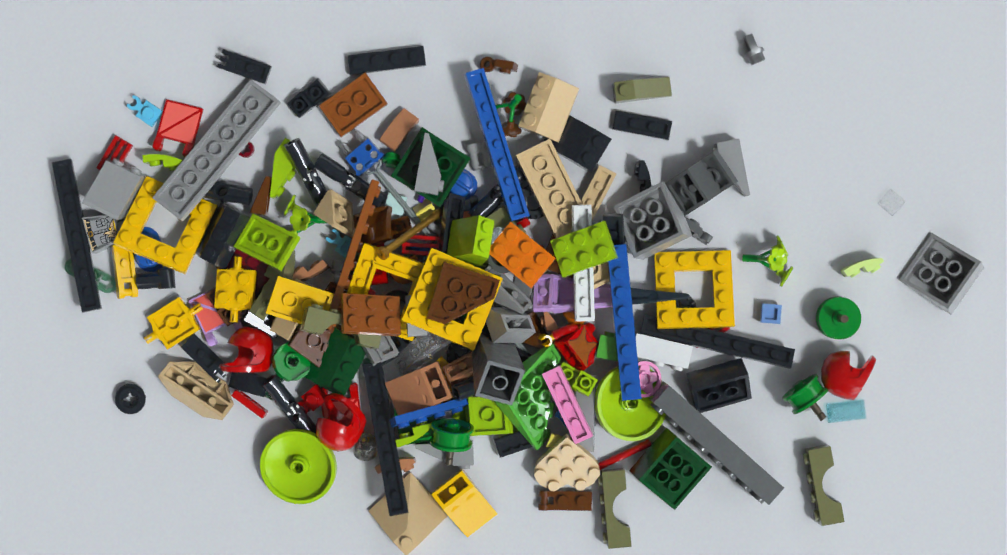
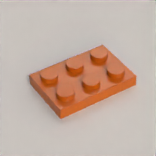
(521, 255)

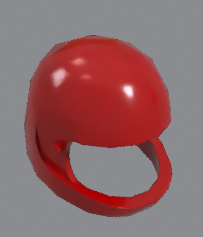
(254, 351)
(842, 378)
(337, 430)

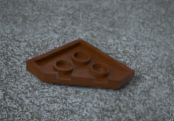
(459, 293)

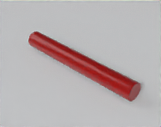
(624, 454)

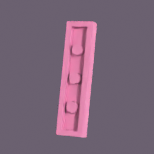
(567, 404)

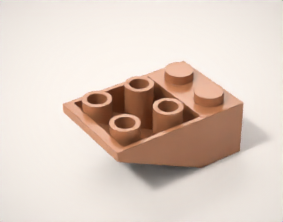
(419, 389)

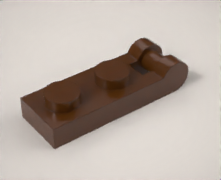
(565, 500)

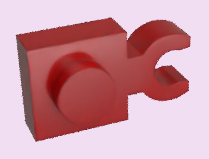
(312, 399)

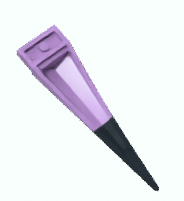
(556, 295)

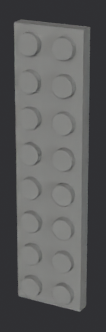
(216, 150)

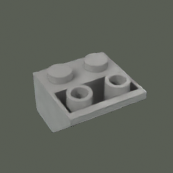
(509, 326)

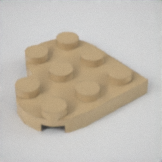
(565, 465)

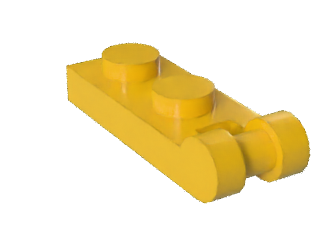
(124, 272)

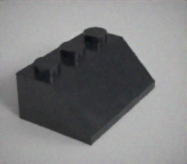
(222, 235)
(719, 385)

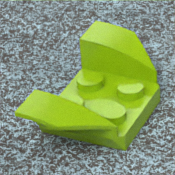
(485, 417)

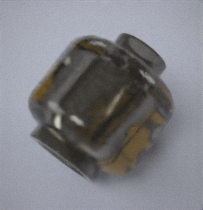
(366, 447)

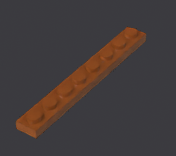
(355, 245)

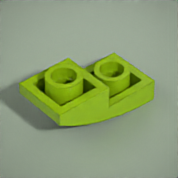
(156, 159)
(579, 380)
(418, 430)

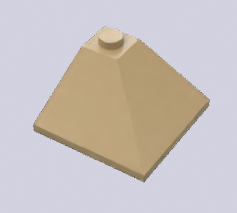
(411, 528)

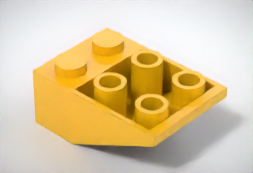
(464, 503)

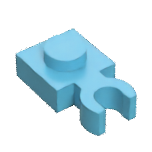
(146, 112)
(342, 243)

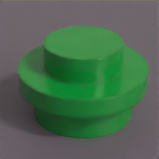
(391, 159)

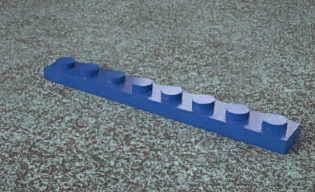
(496, 144)
(624, 325)

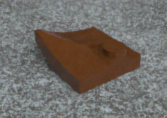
(379, 226)

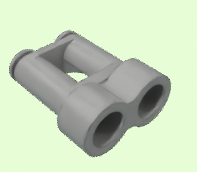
(473, 150)

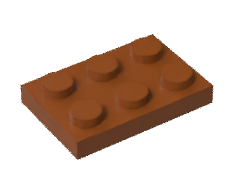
(353, 105)
(370, 314)

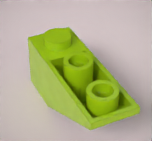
(282, 170)

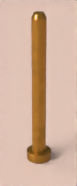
(383, 252)

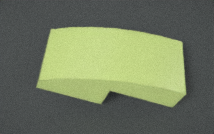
(867, 265)

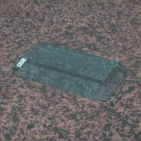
(846, 411)

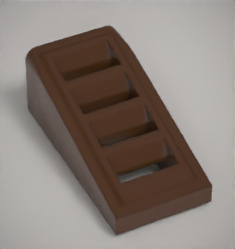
(262, 200)

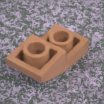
(399, 129)
(304, 274)
(548, 322)
(405, 462)

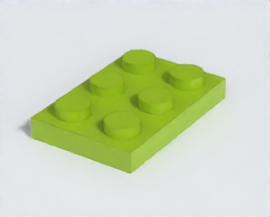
(267, 242)
(584, 249)

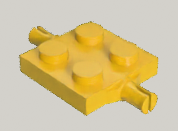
(235, 289)
(173, 323)

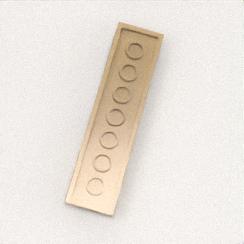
(554, 194)

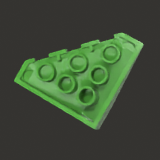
(533, 398)

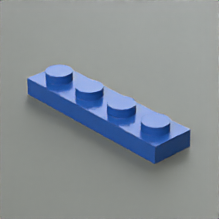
(421, 415)

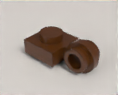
(504, 66)

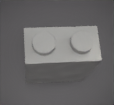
(114, 189)

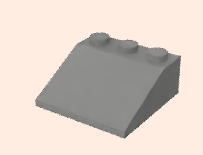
(652, 221)
(942, 273)

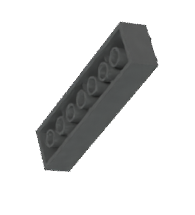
(720, 447)

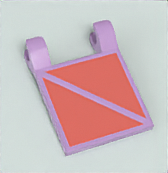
(209, 318)

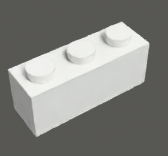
(663, 351)

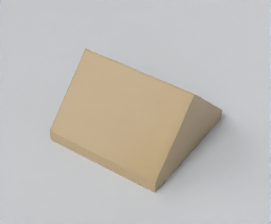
(336, 212)

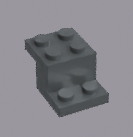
(701, 182)

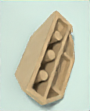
(197, 389)

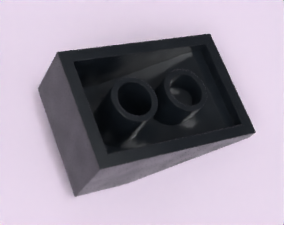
(581, 144)

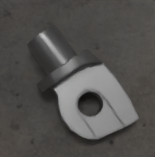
(755, 53)
(336, 269)

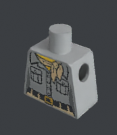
(101, 232)

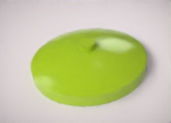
(625, 419)
(298, 466)

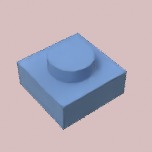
(770, 313)

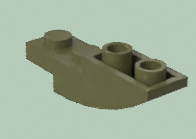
(260, 305)

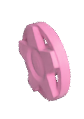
(648, 378)

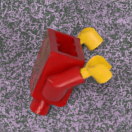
(575, 344)

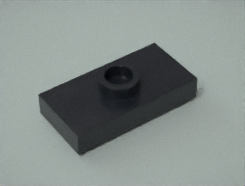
(511, 443)

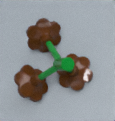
(514, 105)

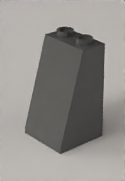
(496, 370)

